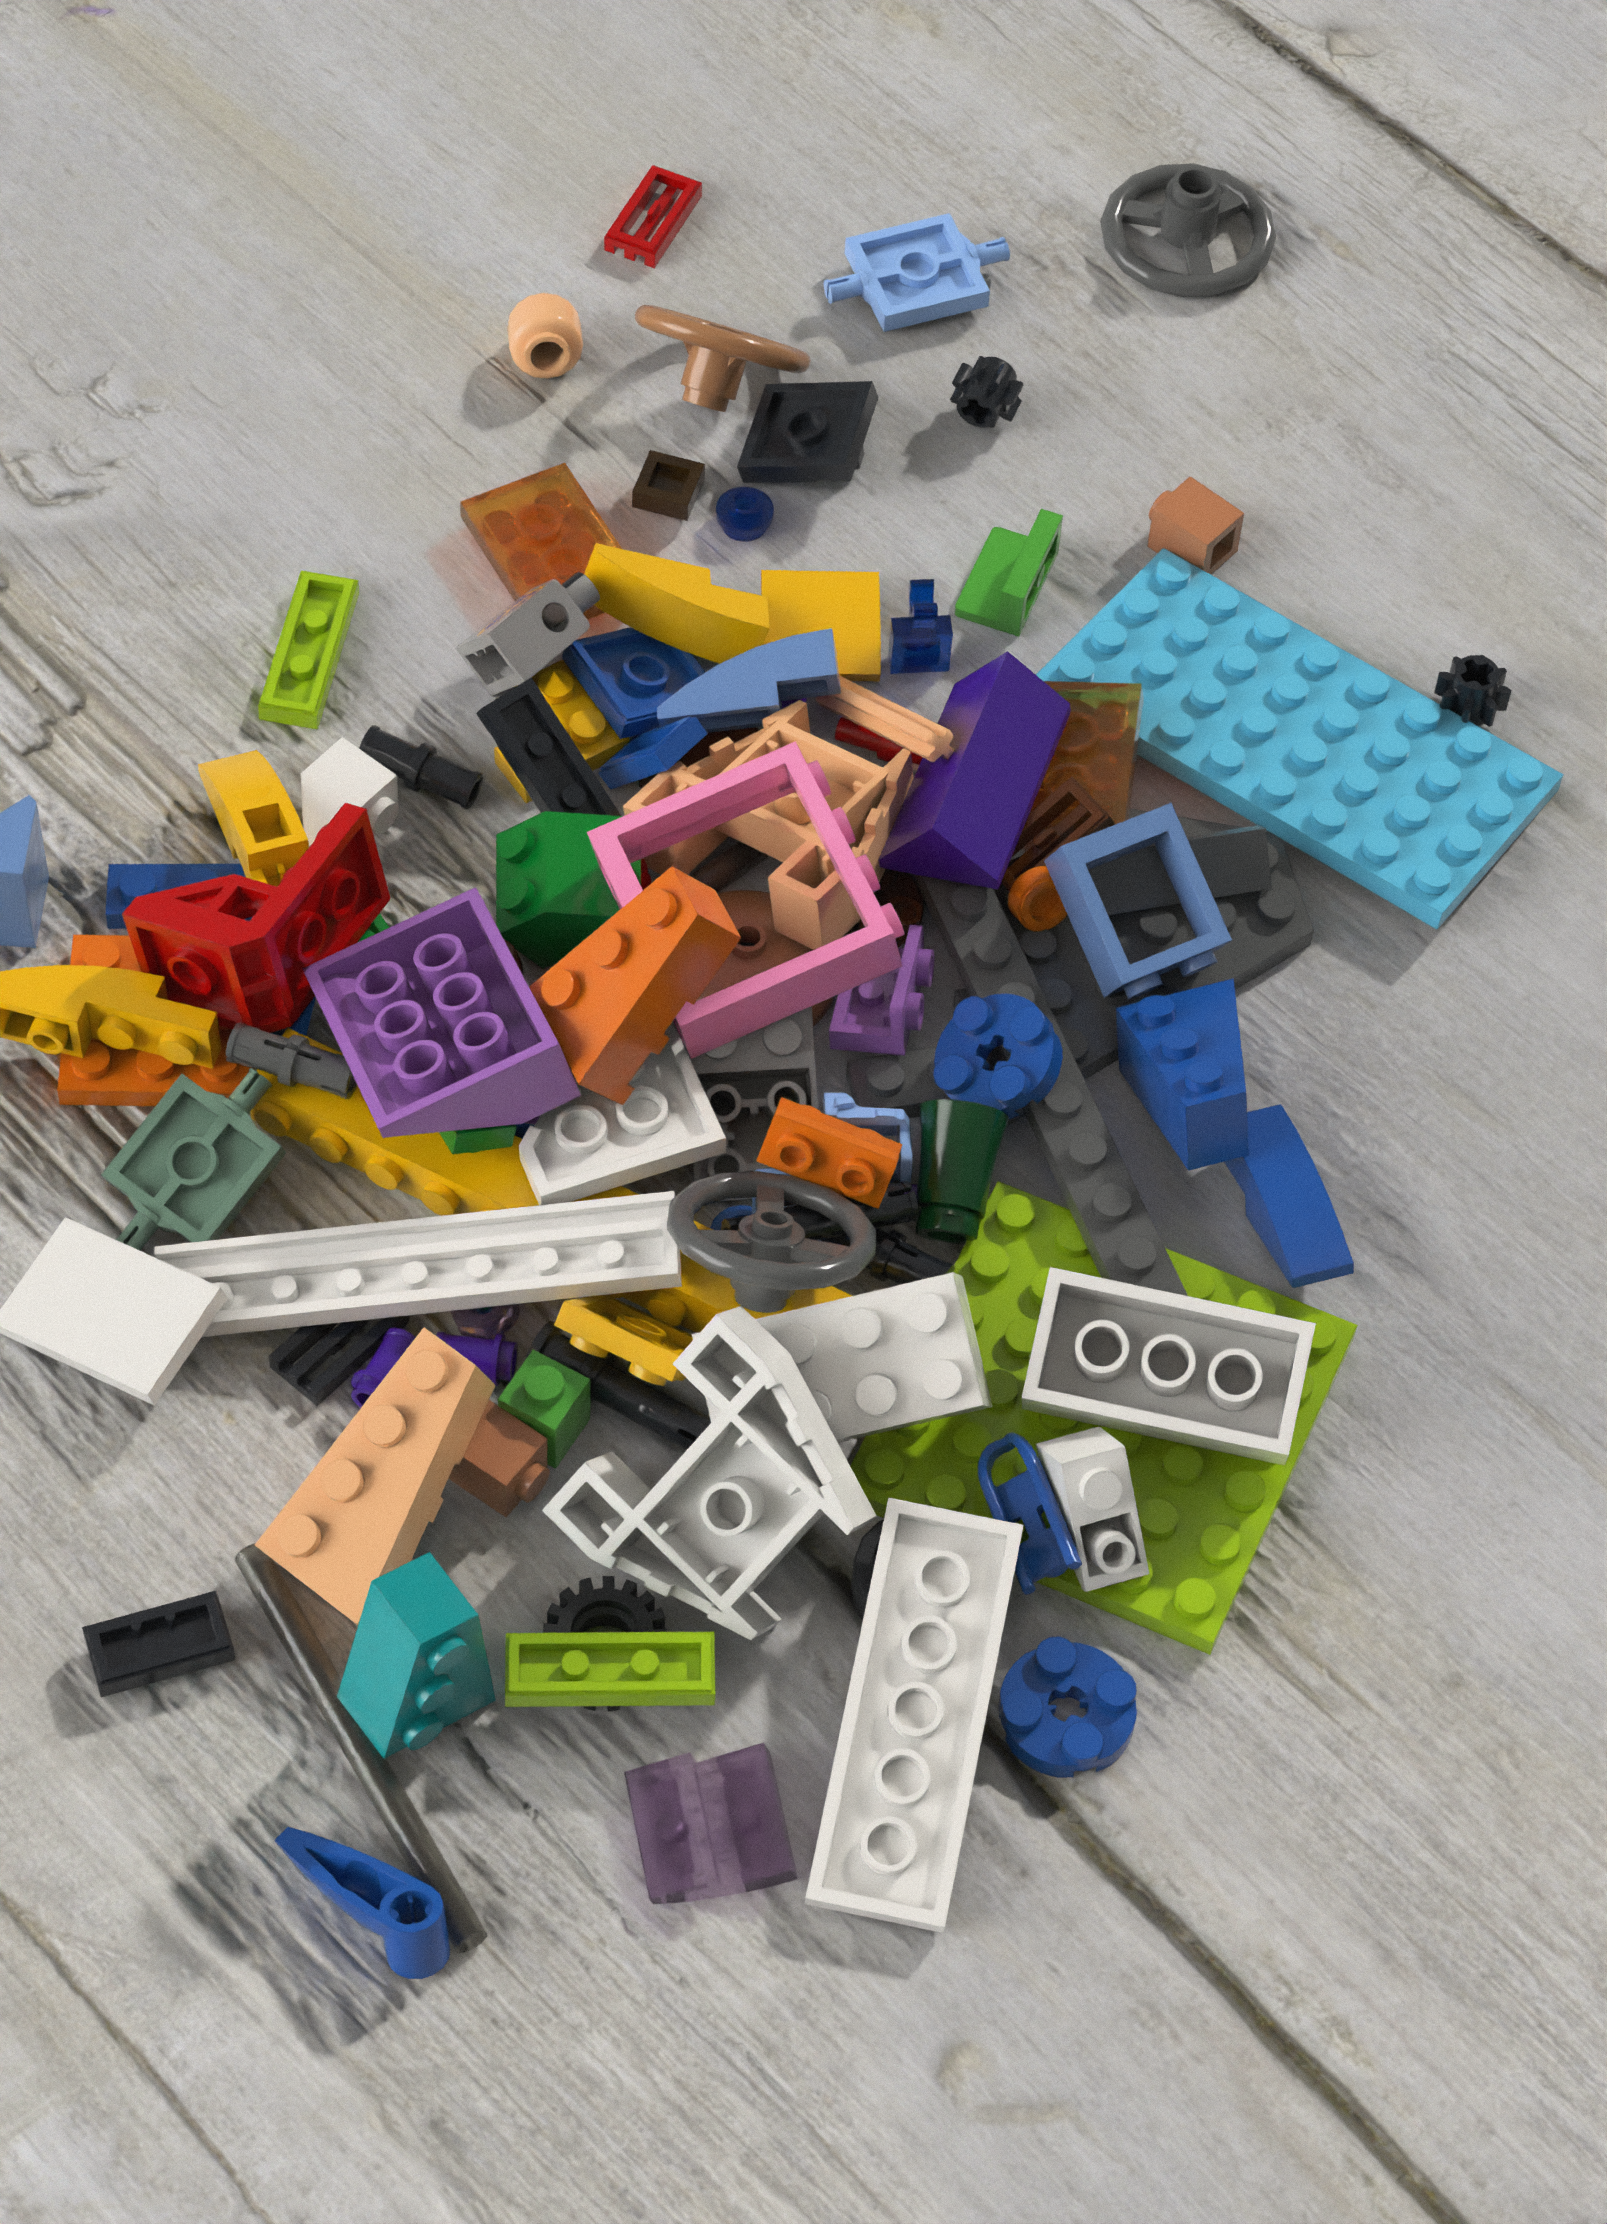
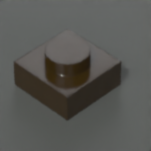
(668, 485)

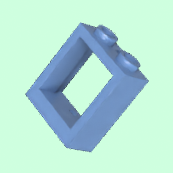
(1092, 925)

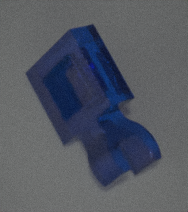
(923, 639)

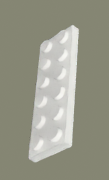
(914, 1716)

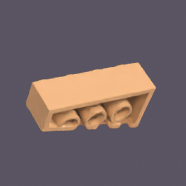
(381, 1476)

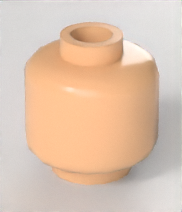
(545, 335)

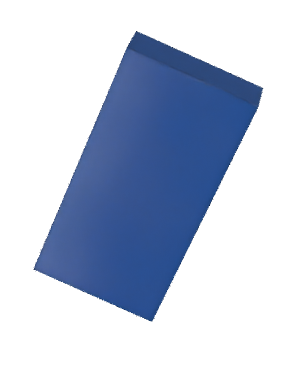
(652, 752)

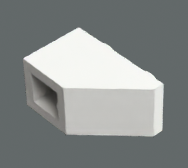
(349, 777)
(1098, 1505)

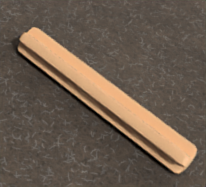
(889, 720)

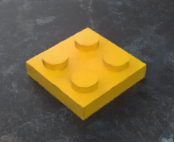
(609, 1325)

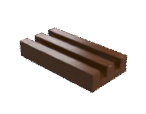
(1081, 822)

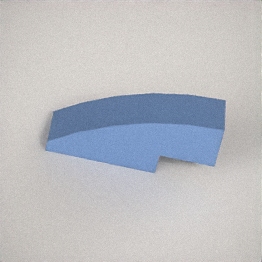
(755, 683)

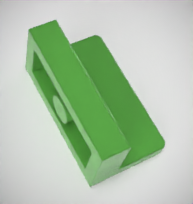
(1010, 575)

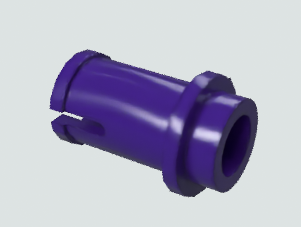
(390, 1350)
(493, 1357)

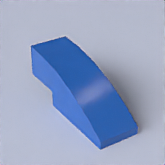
(1289, 1201)

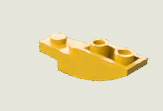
(255, 815)
(69, 1005)

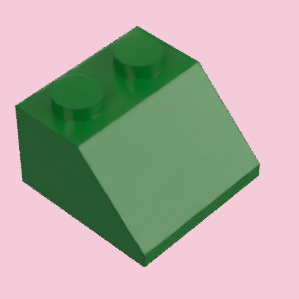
(551, 885)

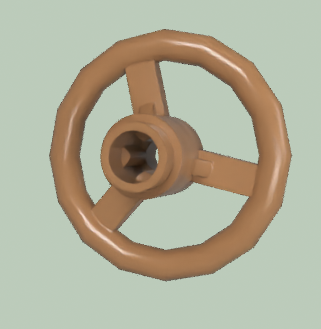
(718, 354)

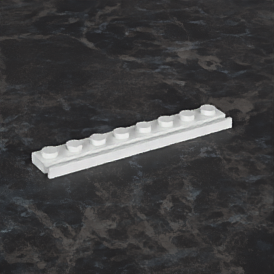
(436, 1263)

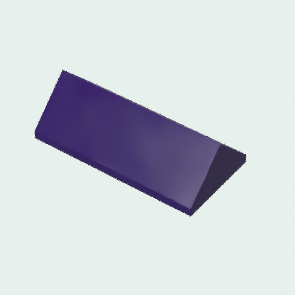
(972, 807)

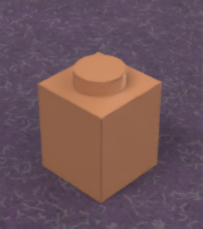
(1195, 525)
(503, 1461)

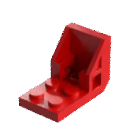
(255, 966)

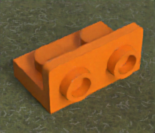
(830, 1152)

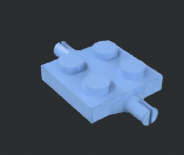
(917, 272)

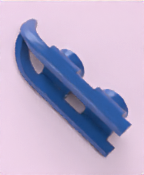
(1026, 1498)

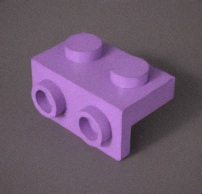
(885, 1009)

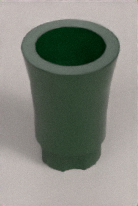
(956, 1167)

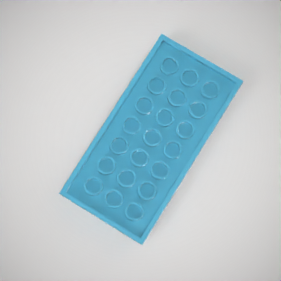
(1309, 738)

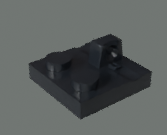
(808, 432)

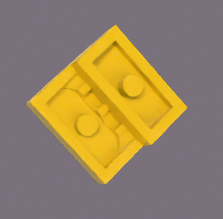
(826, 600)

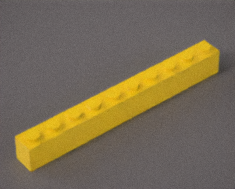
(472, 1183)

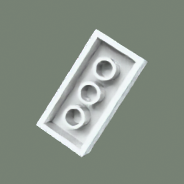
(886, 1356)
(1168, 1366)

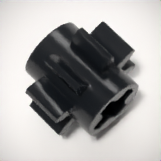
(986, 392)
(1473, 689)

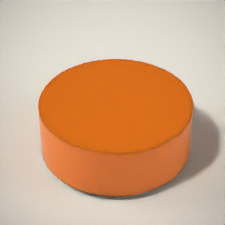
(1035, 900)

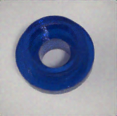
(744, 513)

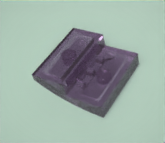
(710, 1825)

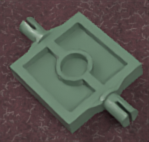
(194, 1162)

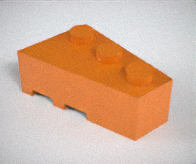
(632, 979)

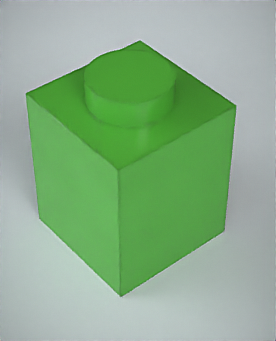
(549, 1401)

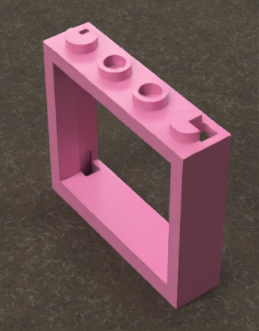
(800, 980)

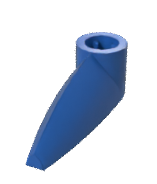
(378, 1897)

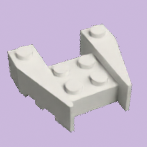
(733, 1495)

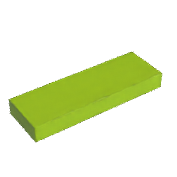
(308, 650)
(609, 1669)

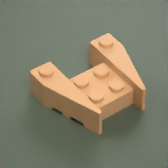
(805, 889)

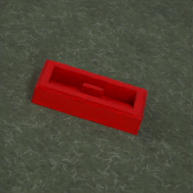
(638, 244)

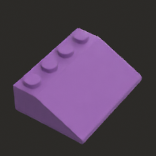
(442, 1024)

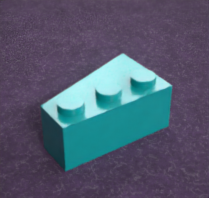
(415, 1659)

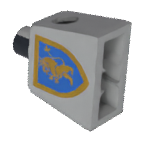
(529, 633)

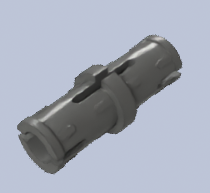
(290, 1060)

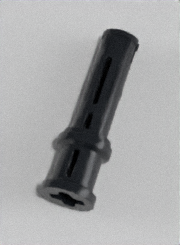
(624, 1391)

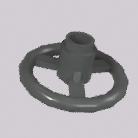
(1188, 220)
(770, 1247)

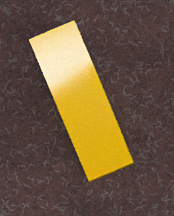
(677, 603)

